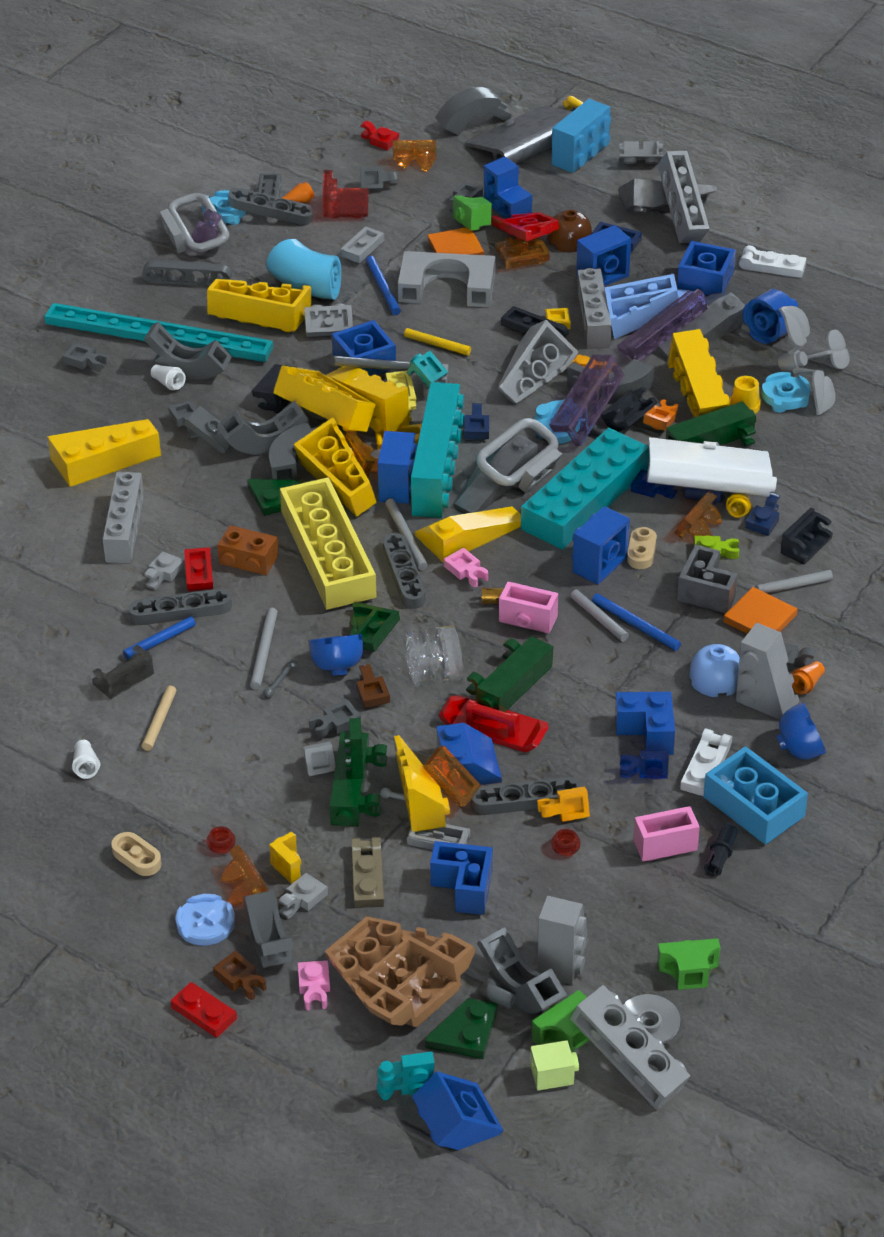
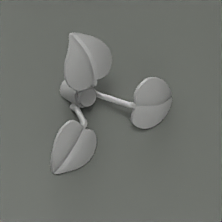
(795, 360)

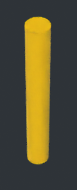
(437, 341)

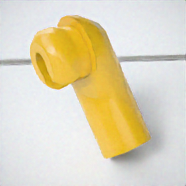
(571, 102)

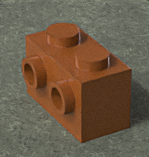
(248, 550)

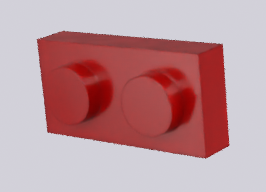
(198, 569)
(203, 1009)

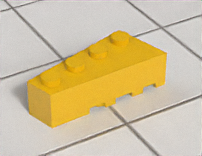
(258, 303)
(696, 372)
(325, 397)
(103, 450)

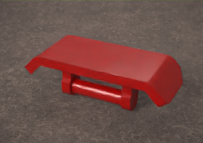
(504, 728)

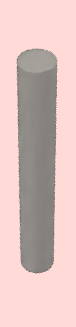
(796, 582)
(599, 615)

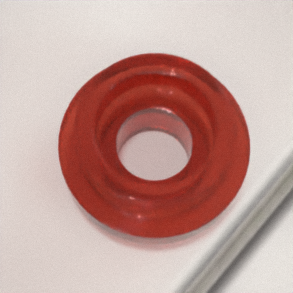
(220, 839)
(566, 842)

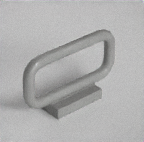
(178, 232)
(534, 469)

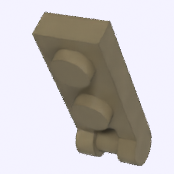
(367, 873)

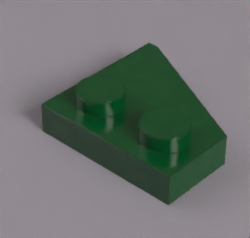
(267, 493)
(373, 624)
(354, 756)
(465, 1029)

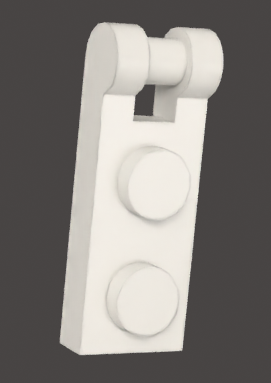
(772, 262)
(704, 760)

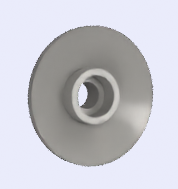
(656, 1012)

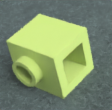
(553, 1065)

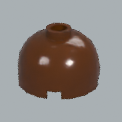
(572, 227)

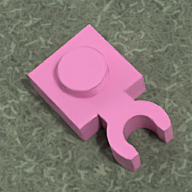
(463, 565)
(314, 982)

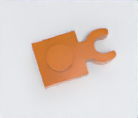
(661, 416)

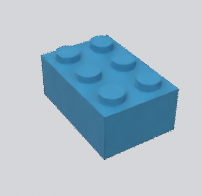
(580, 135)
(755, 795)

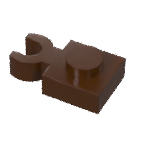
(239, 972)

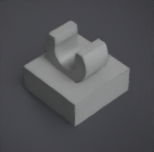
(319, 758)

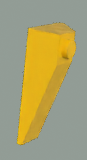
(468, 530)
(421, 791)

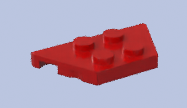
(527, 225)

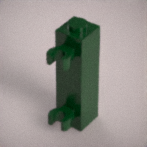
(717, 426)
(515, 676)
(347, 793)

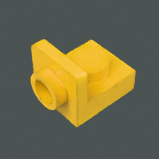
(285, 857)

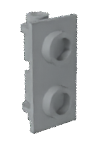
(632, 154)

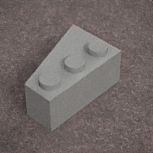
(764, 674)
(562, 939)

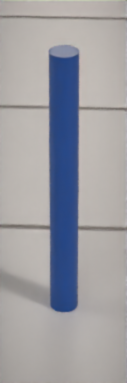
(391, 301)
(637, 622)

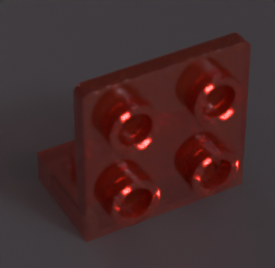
(343, 201)

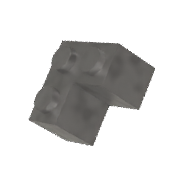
(704, 583)

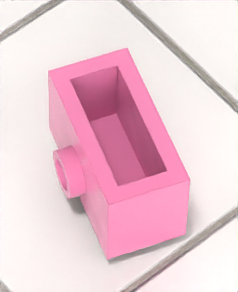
(528, 607)
(666, 833)

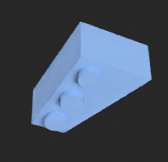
(638, 302)

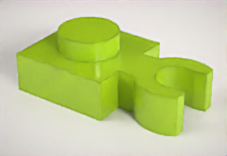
(727, 548)

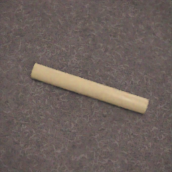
(159, 718)

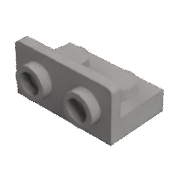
(327, 319)

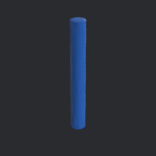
(161, 636)

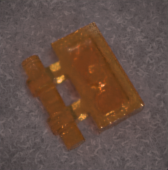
(522, 252)

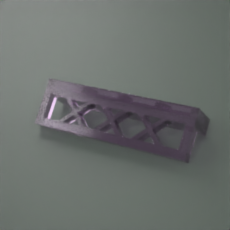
(663, 325)
(586, 392)

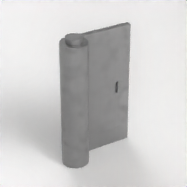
(521, 136)

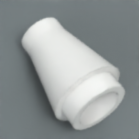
(169, 376)
(85, 761)

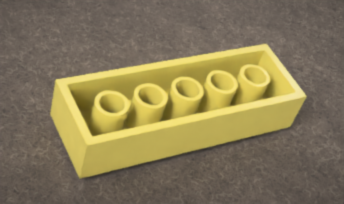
(328, 543)

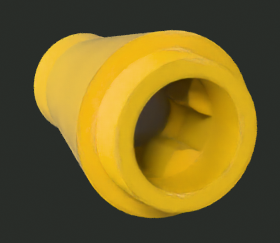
(738, 504)

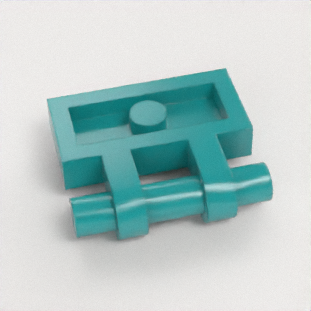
(404, 1075)

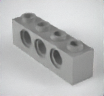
(683, 196)
(594, 308)
(123, 517)
(631, 1062)

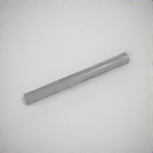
(404, 530)
(263, 649)

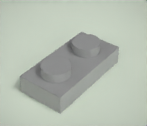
(362, 244)

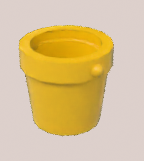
(746, 390)

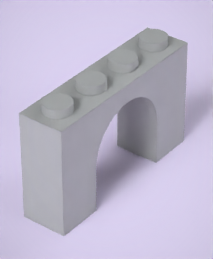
(424, 267)

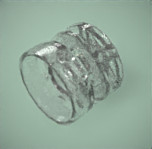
(433, 656)

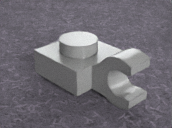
(163, 568)
(302, 893)

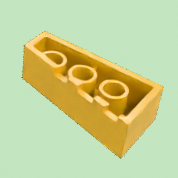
(391, 402)
(327, 455)

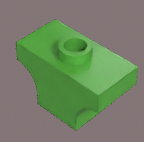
(472, 211)
(689, 961)
(556, 1024)

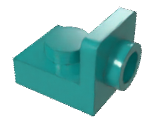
(427, 368)

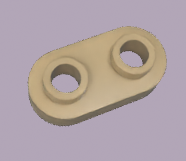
(642, 548)
(141, 856)

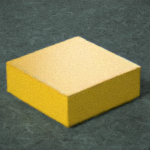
(559, 315)

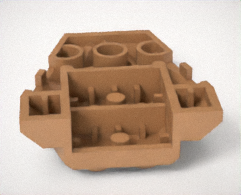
(400, 971)

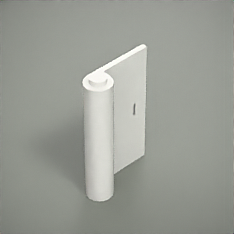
(710, 467)

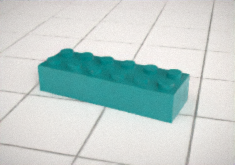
(437, 450)
(584, 487)

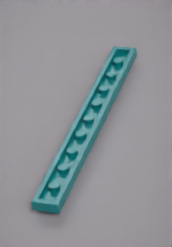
(137, 328)

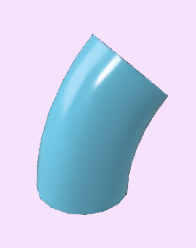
(299, 266)

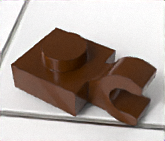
(371, 689)

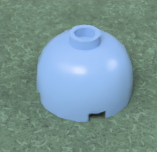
(715, 670)

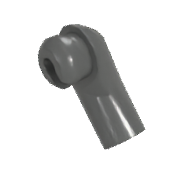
(491, 991)

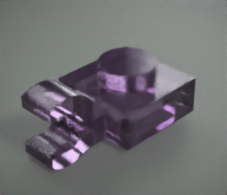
(206, 230)

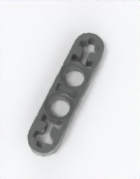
(246, 199)
(186, 270)
(404, 570)
(179, 603)
(522, 789)

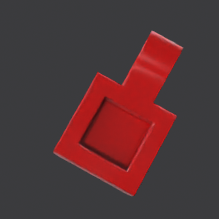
(379, 137)

